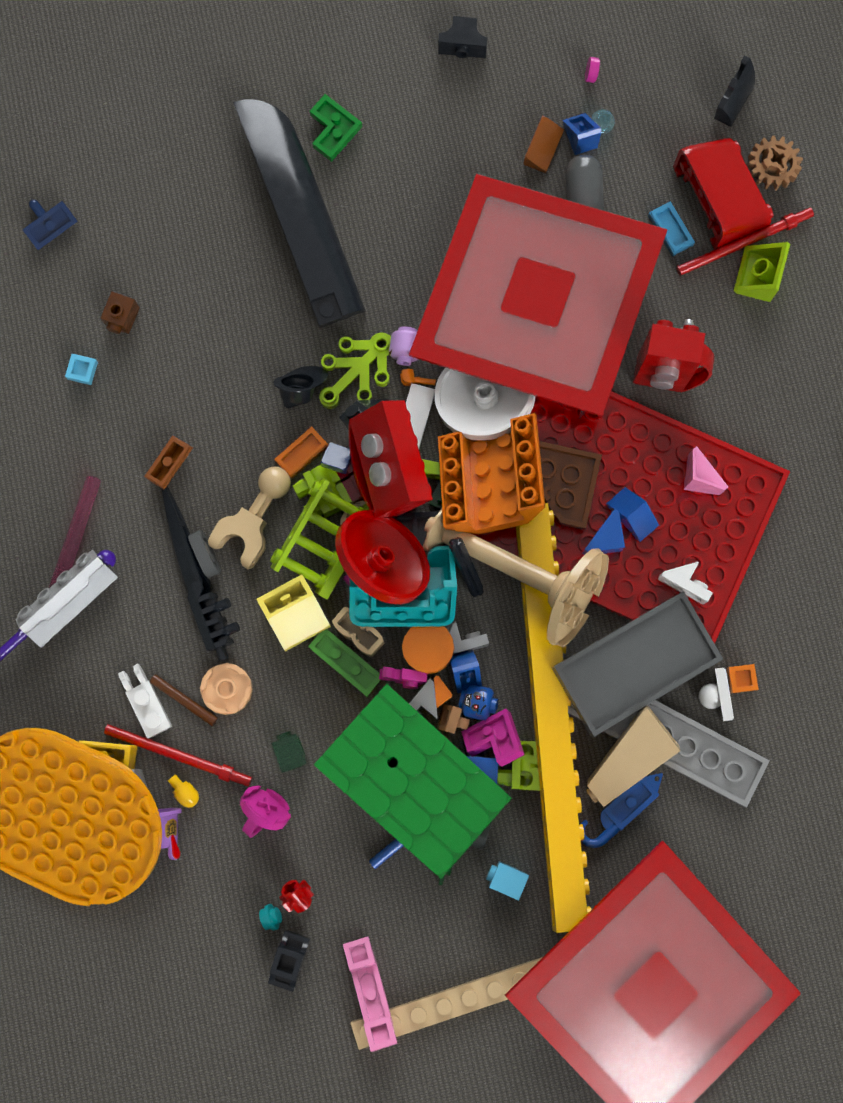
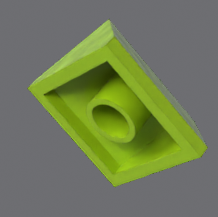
(761, 270)

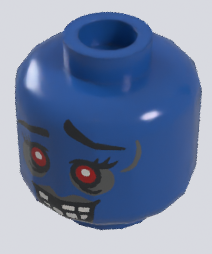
(478, 702)

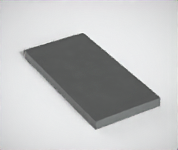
(637, 664)

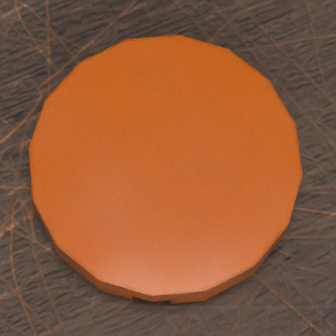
(428, 648)

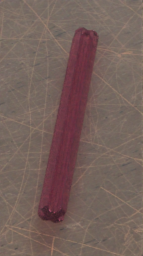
(77, 527)

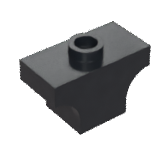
(463, 39)
(288, 960)

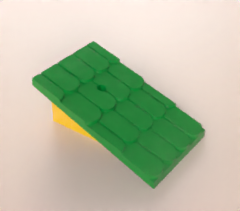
(434, 796)

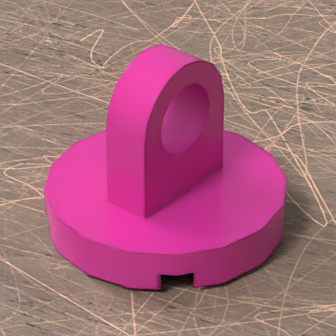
(263, 810)

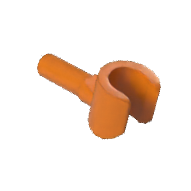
(407, 377)

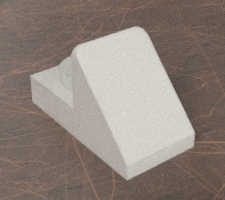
(680, 580)

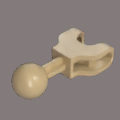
(248, 525)

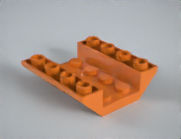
(491, 481)

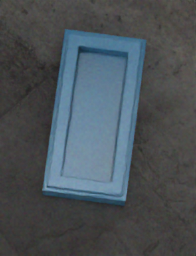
(677, 235)

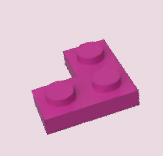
(495, 732)

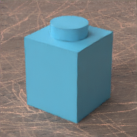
(507, 880)

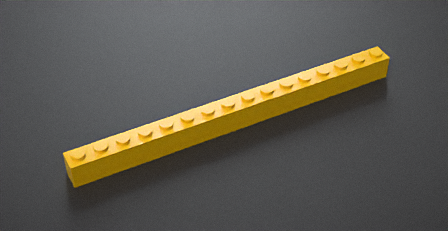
(553, 738)

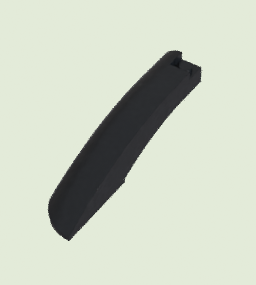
(300, 212)

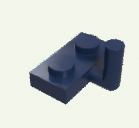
(49, 223)

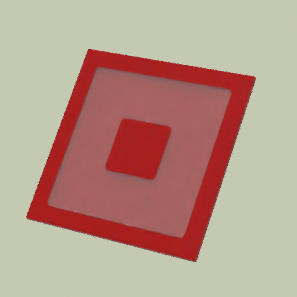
(538, 294)
(653, 988)

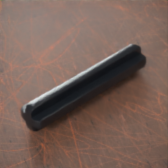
(466, 566)

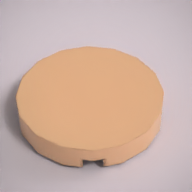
(226, 689)

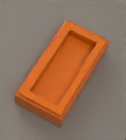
(301, 452)

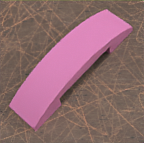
(370, 994)

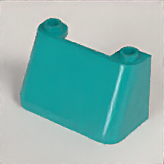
(430, 609)

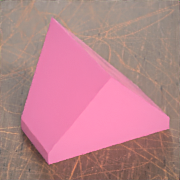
(702, 476)

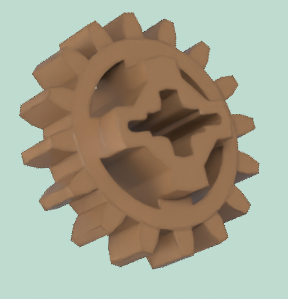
(774, 164)

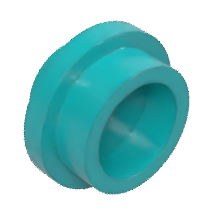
(270, 917)

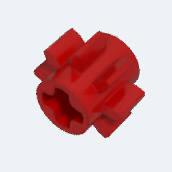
(296, 896)

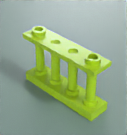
(323, 582)

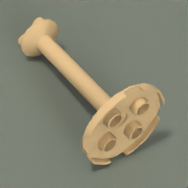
(567, 592)

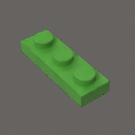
(345, 662)

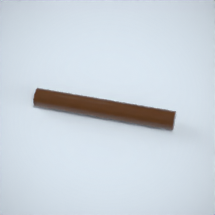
(183, 700)

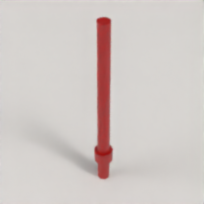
(787, 222)
(223, 772)

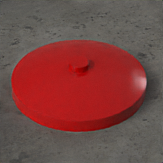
(382, 557)

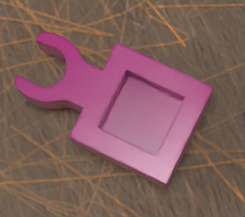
(409, 678)

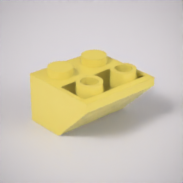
(293, 612)

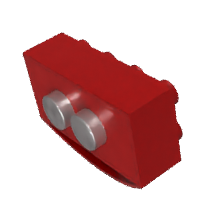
(672, 358)
(387, 460)

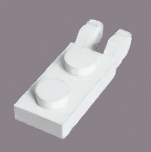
(145, 703)

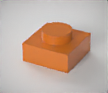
(742, 678)

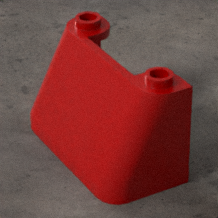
(724, 189)

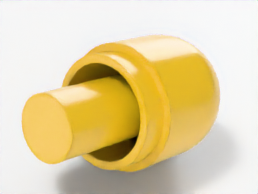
(184, 792)

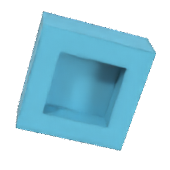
(81, 369)

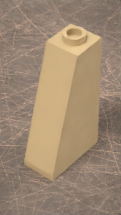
(633, 756)

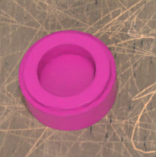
(592, 69)

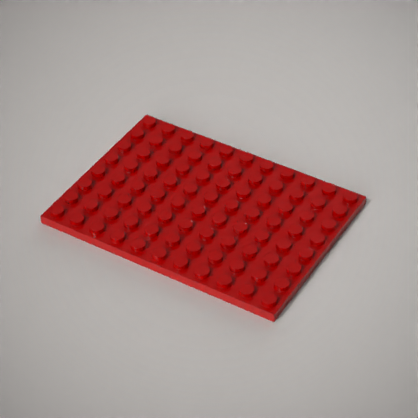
(650, 459)

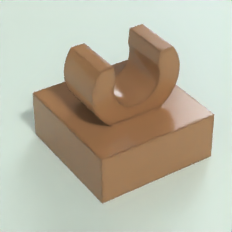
(451, 719)

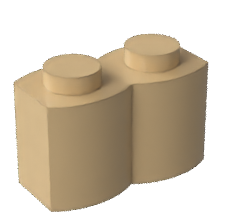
(366, 639)

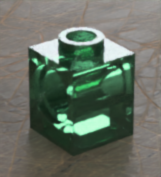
(289, 752)

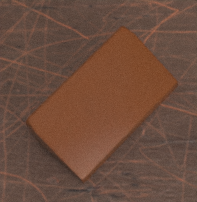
(543, 145)
(168, 462)

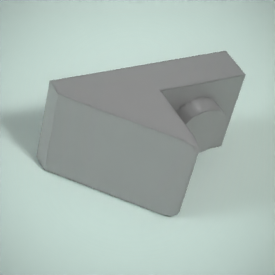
(472, 641)
(426, 699)

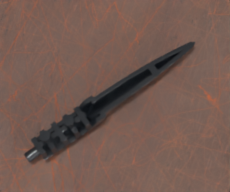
(198, 586)

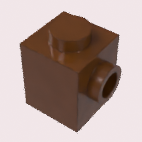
(119, 313)

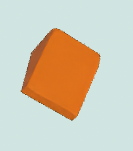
(442, 693)

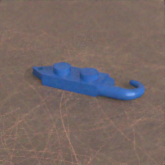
(624, 809)

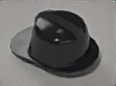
(299, 385)

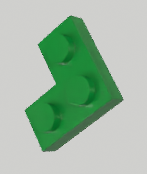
(338, 124)

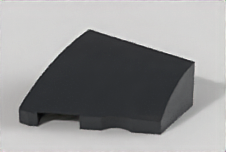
(736, 93)

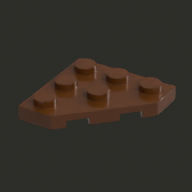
(569, 482)

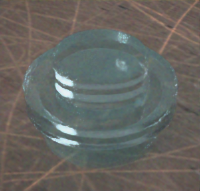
(604, 119)

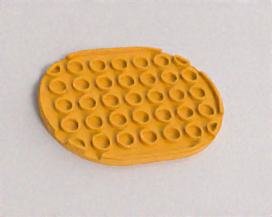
(74, 819)

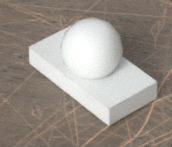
(714, 696)

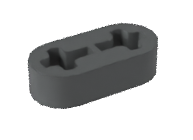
(204, 554)

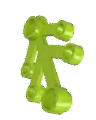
(359, 367)

